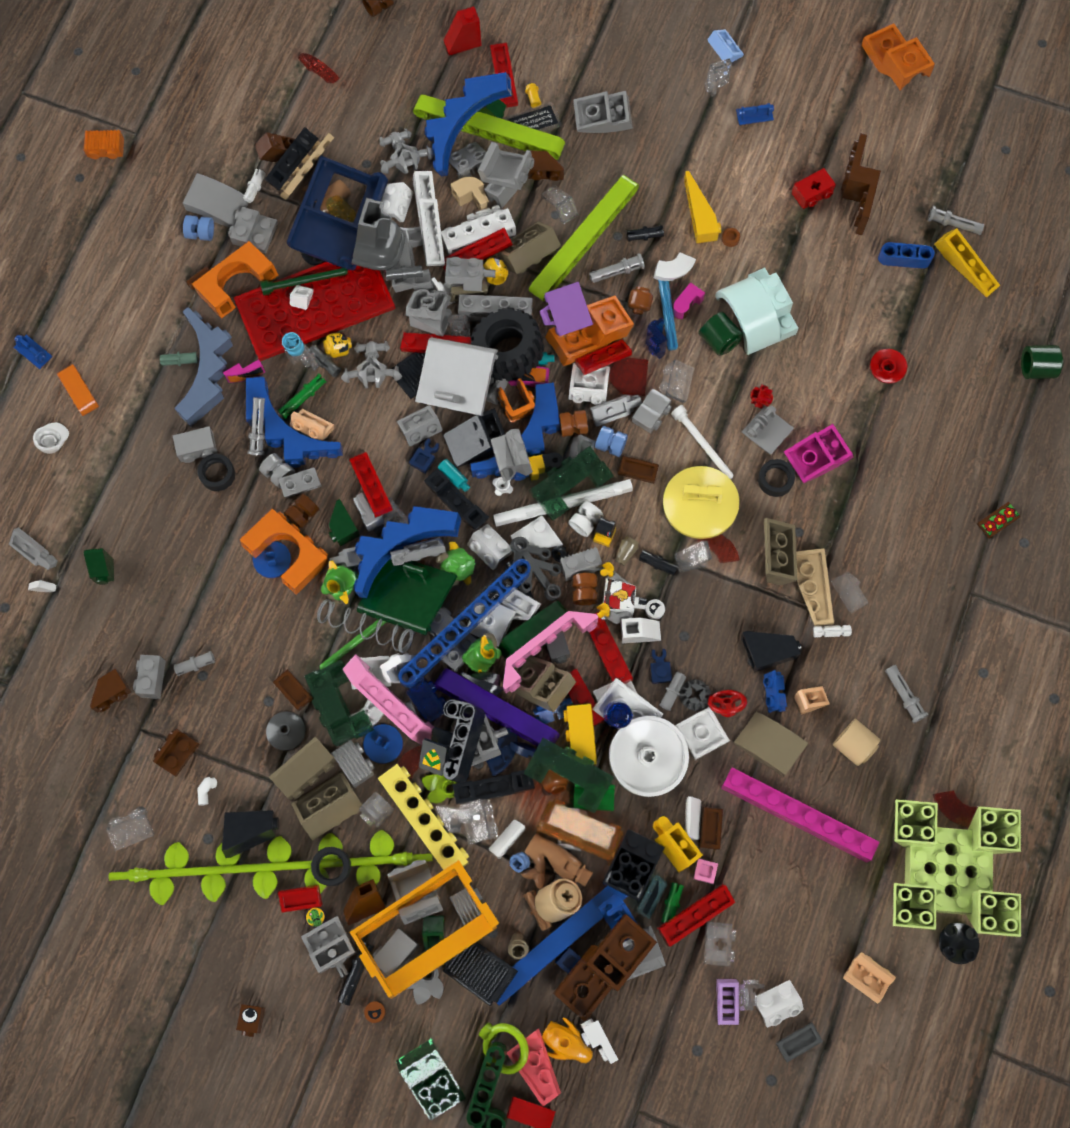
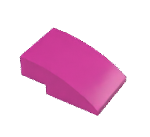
(818, 454)

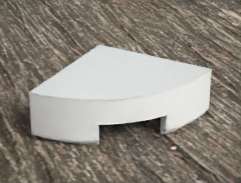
(42, 586)

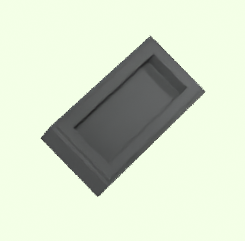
(799, 1042)

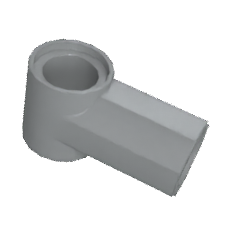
(366, 513)

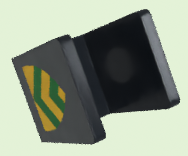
(435, 751)

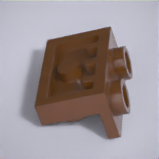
(175, 752)

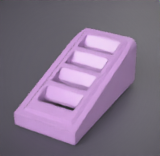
(720, 983)

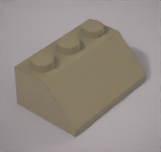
(530, 247)
(780, 552)
(303, 769)
(327, 806)

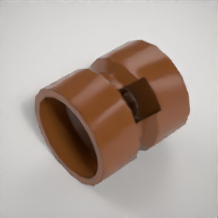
(573, 423)
(585, 592)

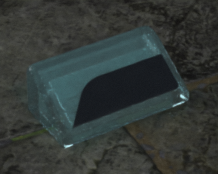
(652, 897)

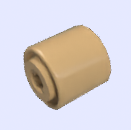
(857, 742)
(558, 900)

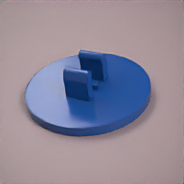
(273, 560)
(383, 744)

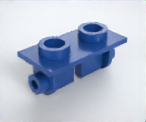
(755, 114)
(32, 351)
(773, 683)
(546, 716)

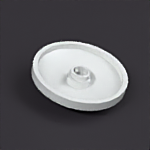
(649, 756)

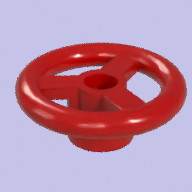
(727, 705)

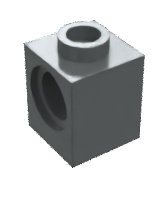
(558, 649)

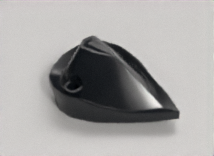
(486, 680)

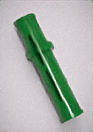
(307, 391)

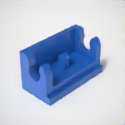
(613, 910)

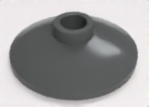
(292, 737)

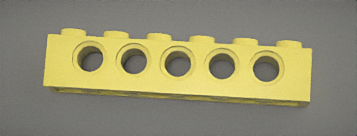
(389, 781)

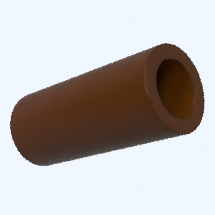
(189, 282)

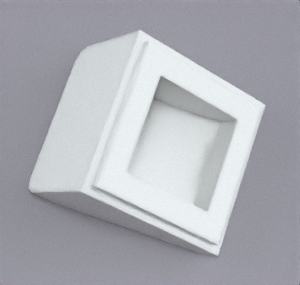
(301, 297)

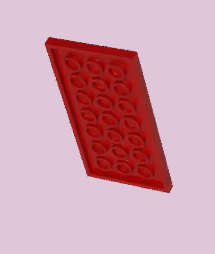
(333, 307)

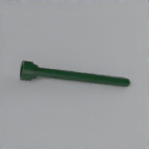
(268, 287)

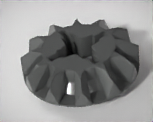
(694, 703)

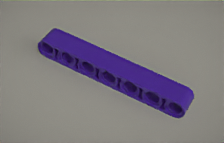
(495, 708)

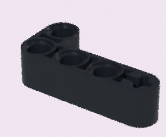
(459, 765)

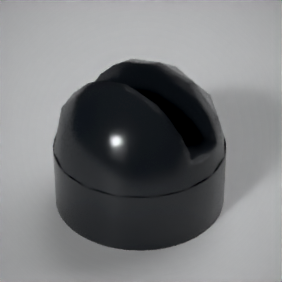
(555, 553)

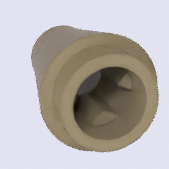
(626, 550)
(518, 947)

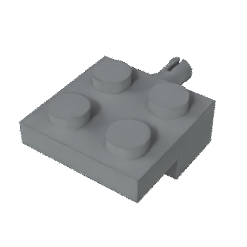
(467, 272)
(488, 743)
(329, 946)

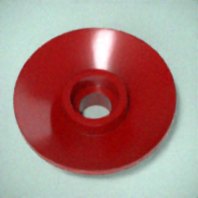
(891, 359)

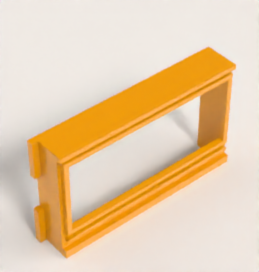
(437, 954)

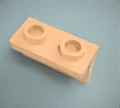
(311, 425)
(869, 977)

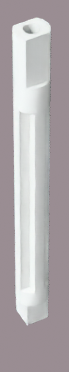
(571, 500)

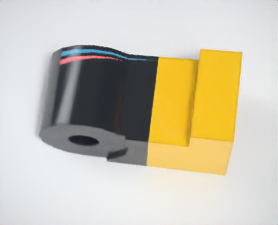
(544, 463)
(605, 532)

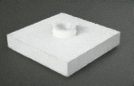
(496, 622)

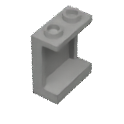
(505, 167)
(406, 880)

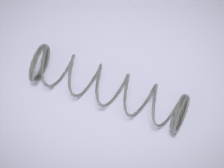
(331, 607)

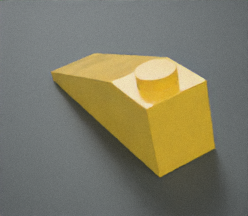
(703, 218)
(966, 261)

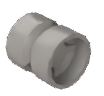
(274, 468)

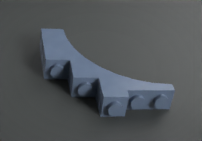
(205, 391)

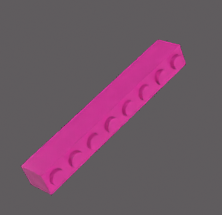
(800, 815)

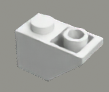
(640, 630)

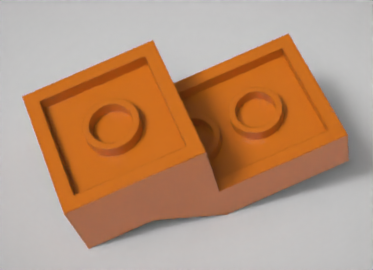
(897, 57)
(609, 325)

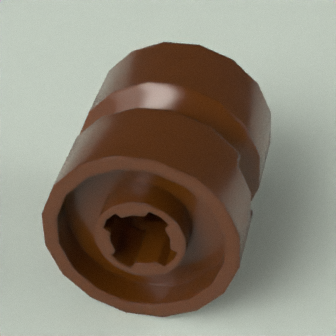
(375, 7)
(301, 511)

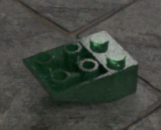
(430, 1079)

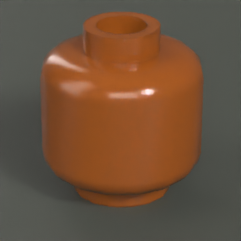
(640, 300)
(554, 783)

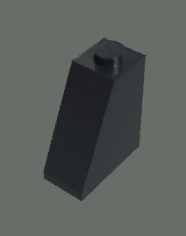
(769, 649)
(247, 830)

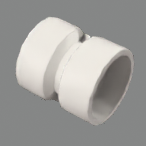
(585, 519)

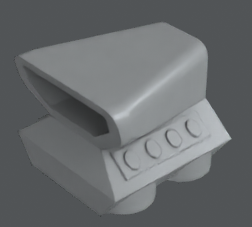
(429, 311)
(511, 454)

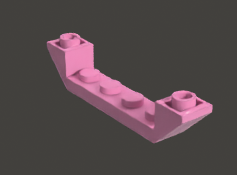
(584, 623)
(386, 701)

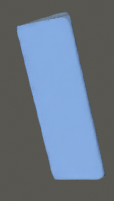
(724, 45)

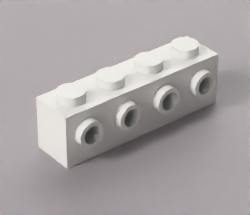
(471, 231)

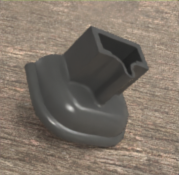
(378, 238)

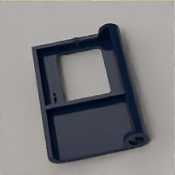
(322, 233)

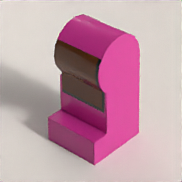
(686, 301)

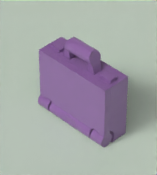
(567, 309)

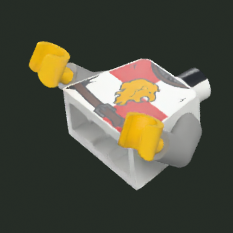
(618, 597)

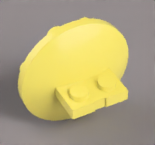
(701, 502)

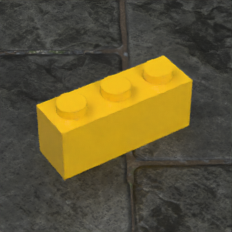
(581, 730)

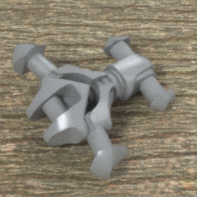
(404, 154)
(371, 369)

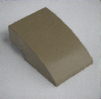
(543, 683)
(770, 743)

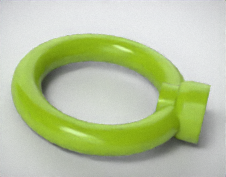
(489, 1033)

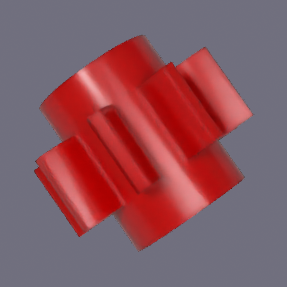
(761, 396)

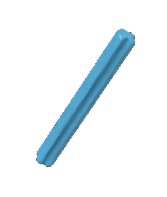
(668, 315)

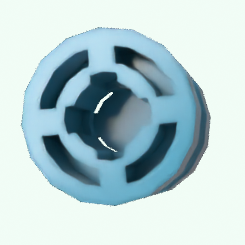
(289, 341)

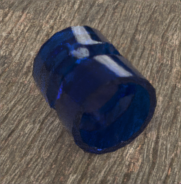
(617, 714)

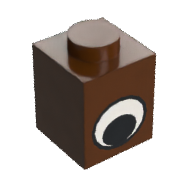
(250, 1020)

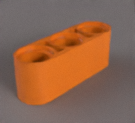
(77, 390)

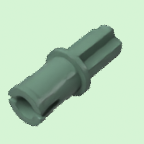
(178, 359)

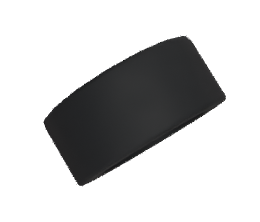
(207, 462)
(779, 464)
(316, 862)

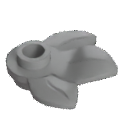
(426, 987)

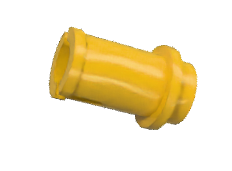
(532, 91)

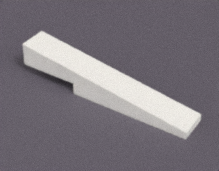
(428, 218)

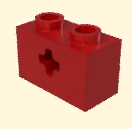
(813, 189)

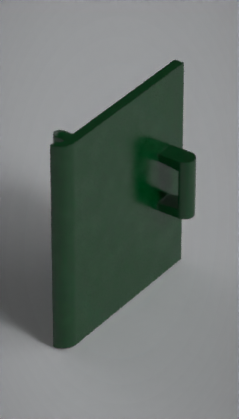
(407, 595)

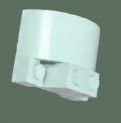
(761, 309)

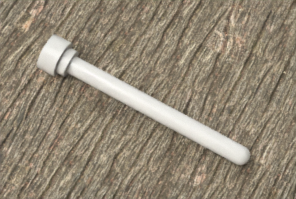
(681, 415)

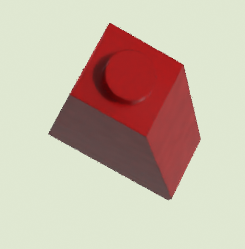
(463, 32)

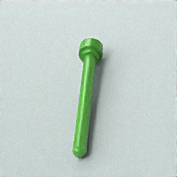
(350, 645)

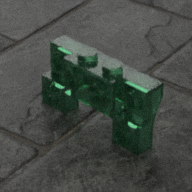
(560, 480)
(334, 712)
(577, 770)

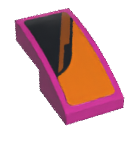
(237, 374)
(539, 375)

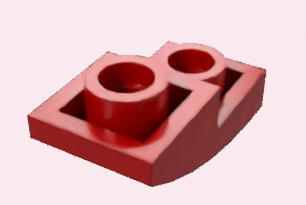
(530, 1114)

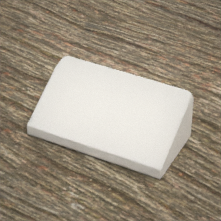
(693, 818)
(507, 839)

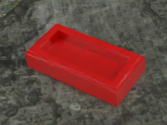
(300, 898)

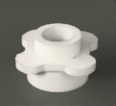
(497, 482)

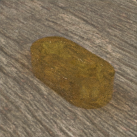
(341, 208)

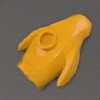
(566, 1042)

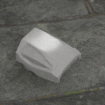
(652, 961)

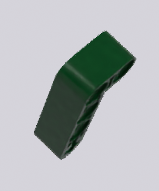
(531, 628)
(488, 1085)

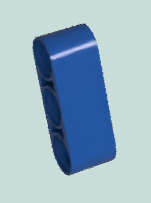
(914, 252)

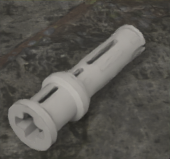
(947, 218)
(624, 266)
(258, 403)
(911, 702)

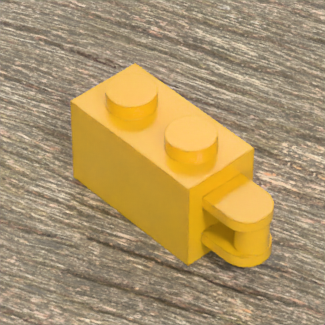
(677, 843)

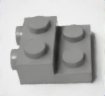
(253, 228)

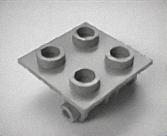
(467, 159)
(767, 429)

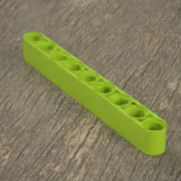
(495, 128)
(584, 237)

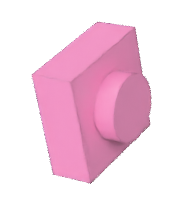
(705, 871)

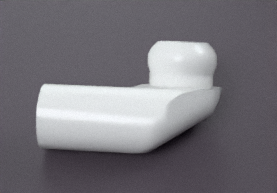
(203, 790)

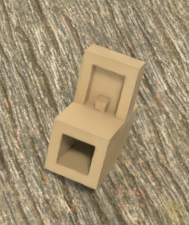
(469, 189)

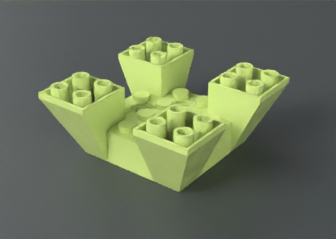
(924, 843)

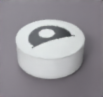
(655, 609)

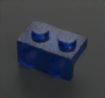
(655, 339)
(426, 699)

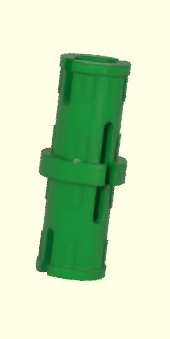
(672, 902)

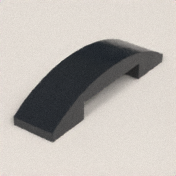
(291, 158)
(455, 500)
(492, 787)

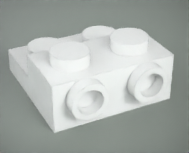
(589, 387)
(595, 1036)

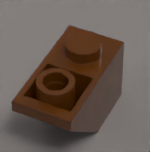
(272, 146)
(545, 167)
(109, 690)
(363, 902)

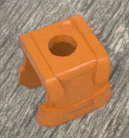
(519, 413)

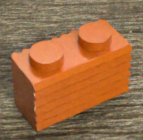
(103, 144)

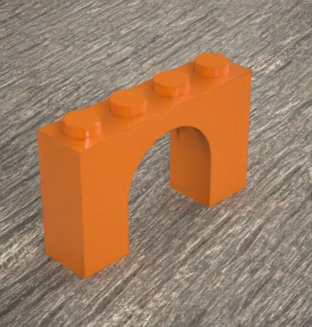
(244, 260)
(274, 528)

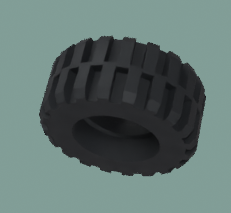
(505, 325)

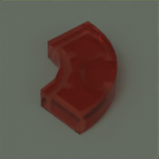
(318, 67)
(722, 548)
(411, 762)
(954, 809)

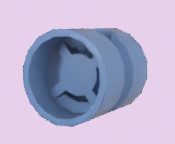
(195, 227)
(611, 441)

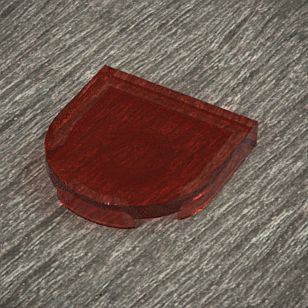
(630, 376)

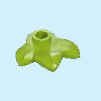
(438, 787)

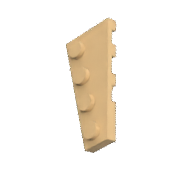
(308, 162)
(814, 585)

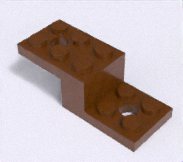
(860, 184)
(605, 967)

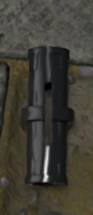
(645, 233)
(658, 562)

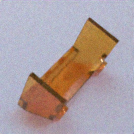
(580, 830)

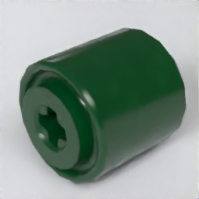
(721, 334)
(1041, 362)

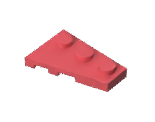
(538, 1069)

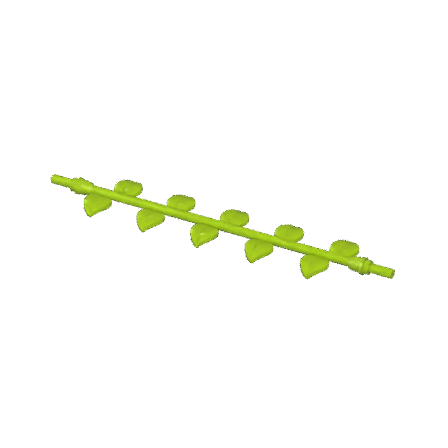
(265, 880)

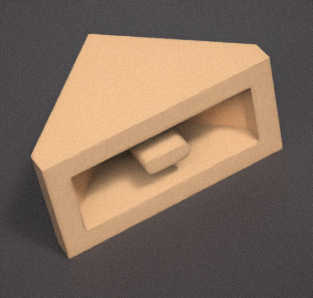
(811, 699)

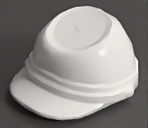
(50, 437)

